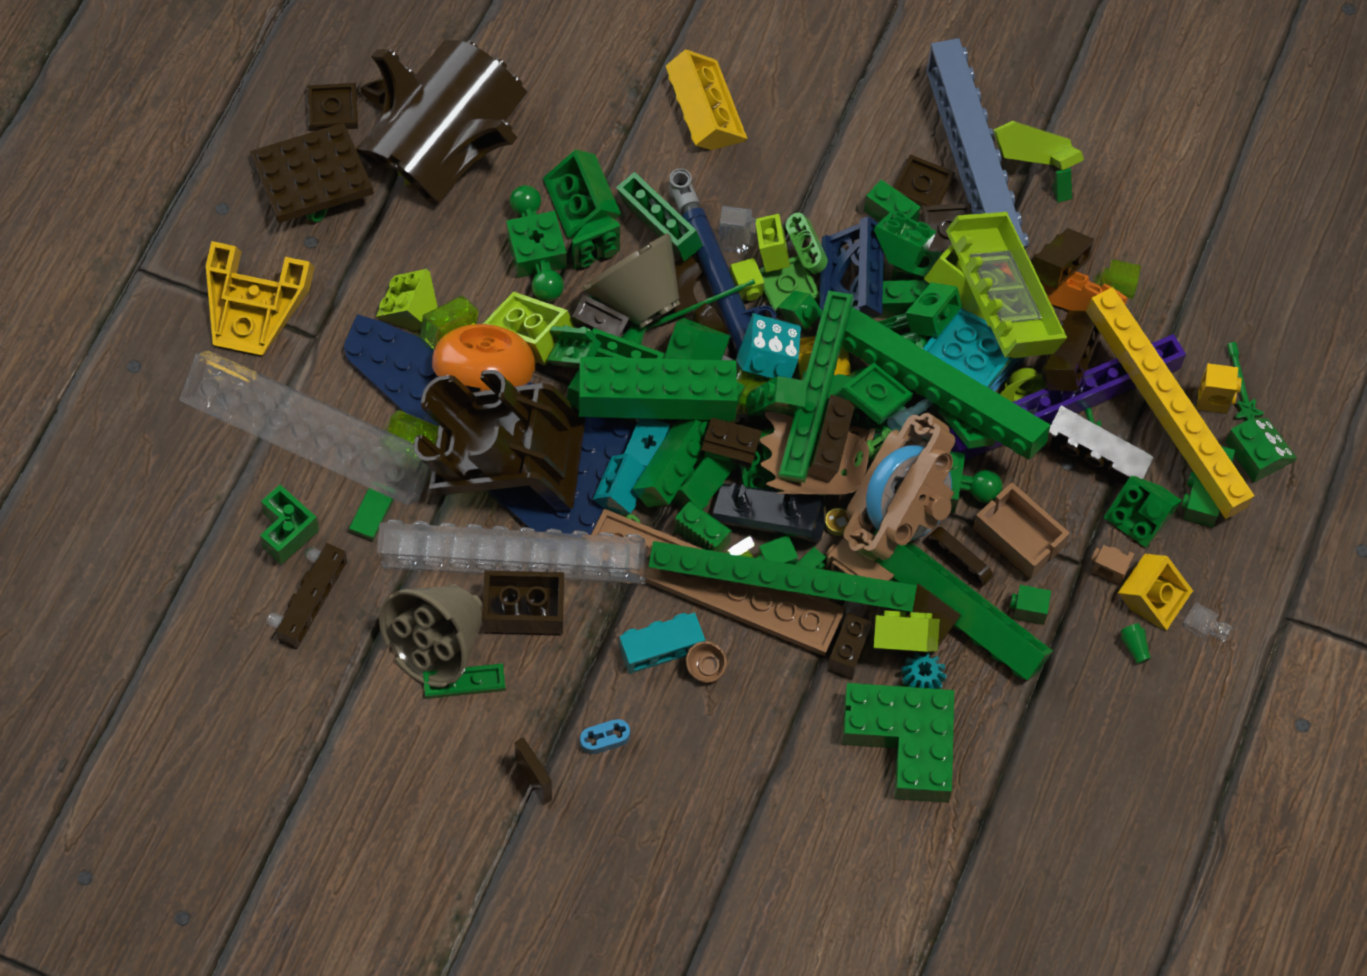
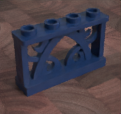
(868, 285)

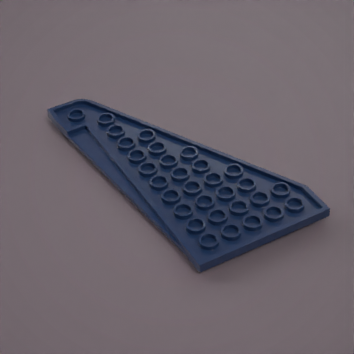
(402, 368)

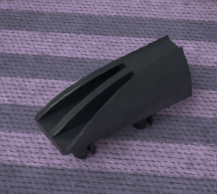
(770, 512)

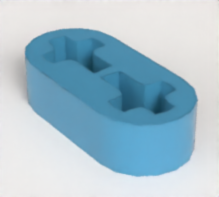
(607, 742)

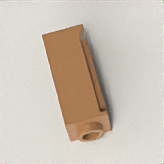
(845, 560)

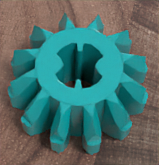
(927, 665)

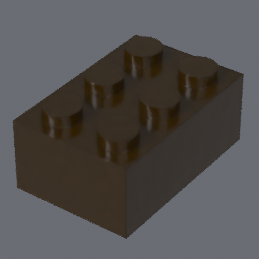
(523, 602)

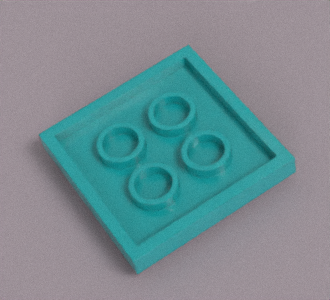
(970, 348)

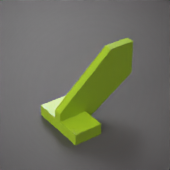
(1036, 145)

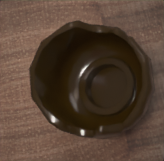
(708, 317)

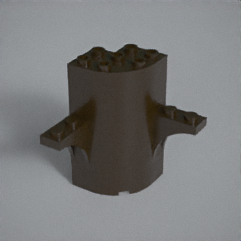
(442, 115)

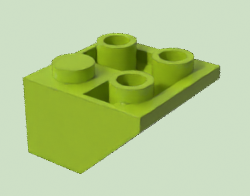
(408, 299)

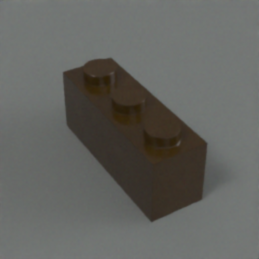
(1062, 257)
(831, 439)

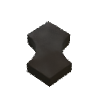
(687, 275)

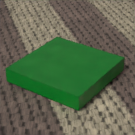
(876, 393)

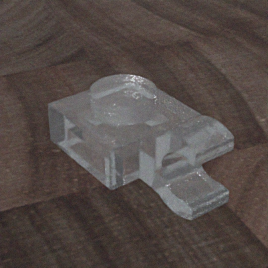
(1204, 622)

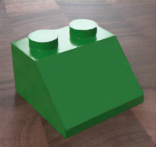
(696, 342)

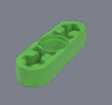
(813, 248)

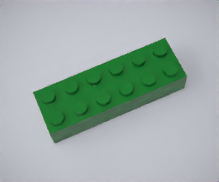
(657, 388)

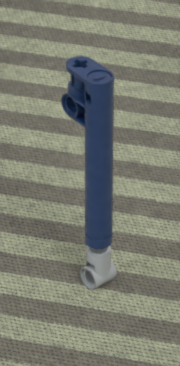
(712, 260)

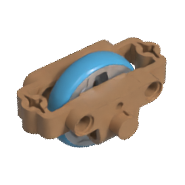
(903, 489)

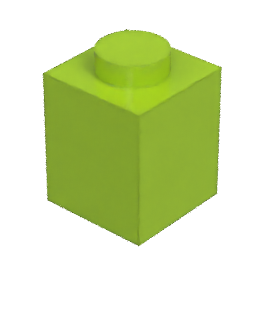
(744, 272)

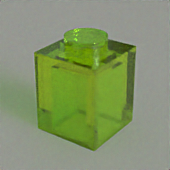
(1122, 277)

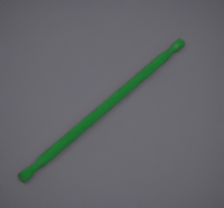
(707, 301)

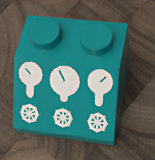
(770, 347)

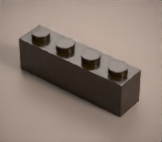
(1069, 362)

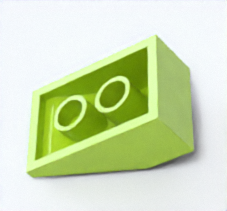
(531, 321)

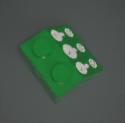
(1259, 448)

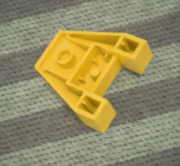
(251, 310)

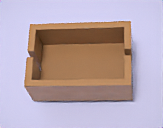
(1021, 530)

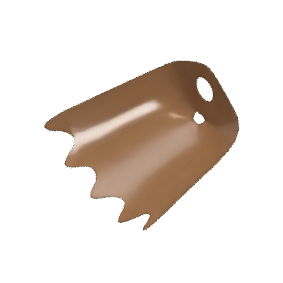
(838, 485)

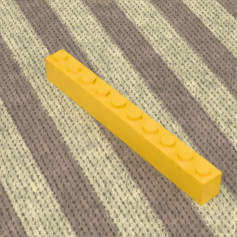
(1169, 403)

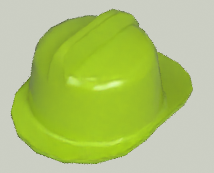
(1023, 383)

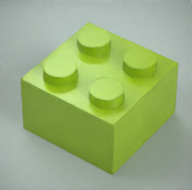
(906, 633)

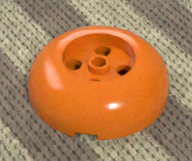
(483, 347)

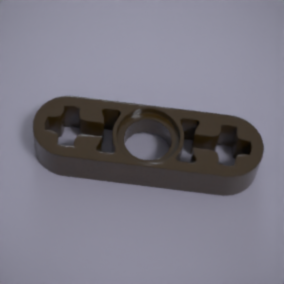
(960, 556)

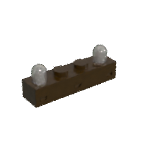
(311, 596)

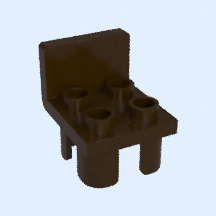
(502, 438)

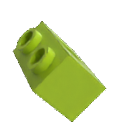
(772, 243)

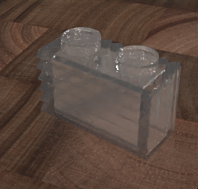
(736, 229)

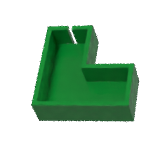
(913, 722)

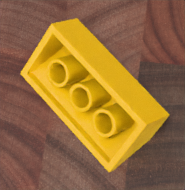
(705, 101)

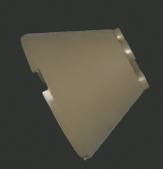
(640, 283)
(432, 630)

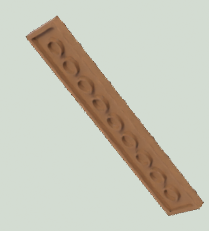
(785, 614)

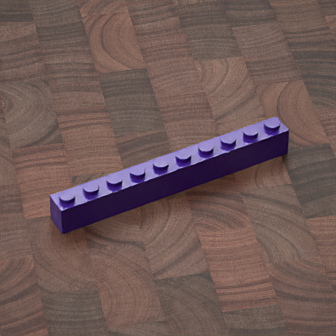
(1096, 387)

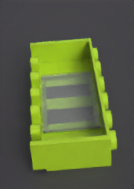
(1005, 285)

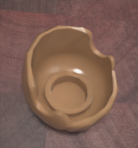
(706, 662)

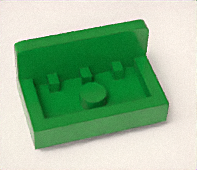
(572, 345)

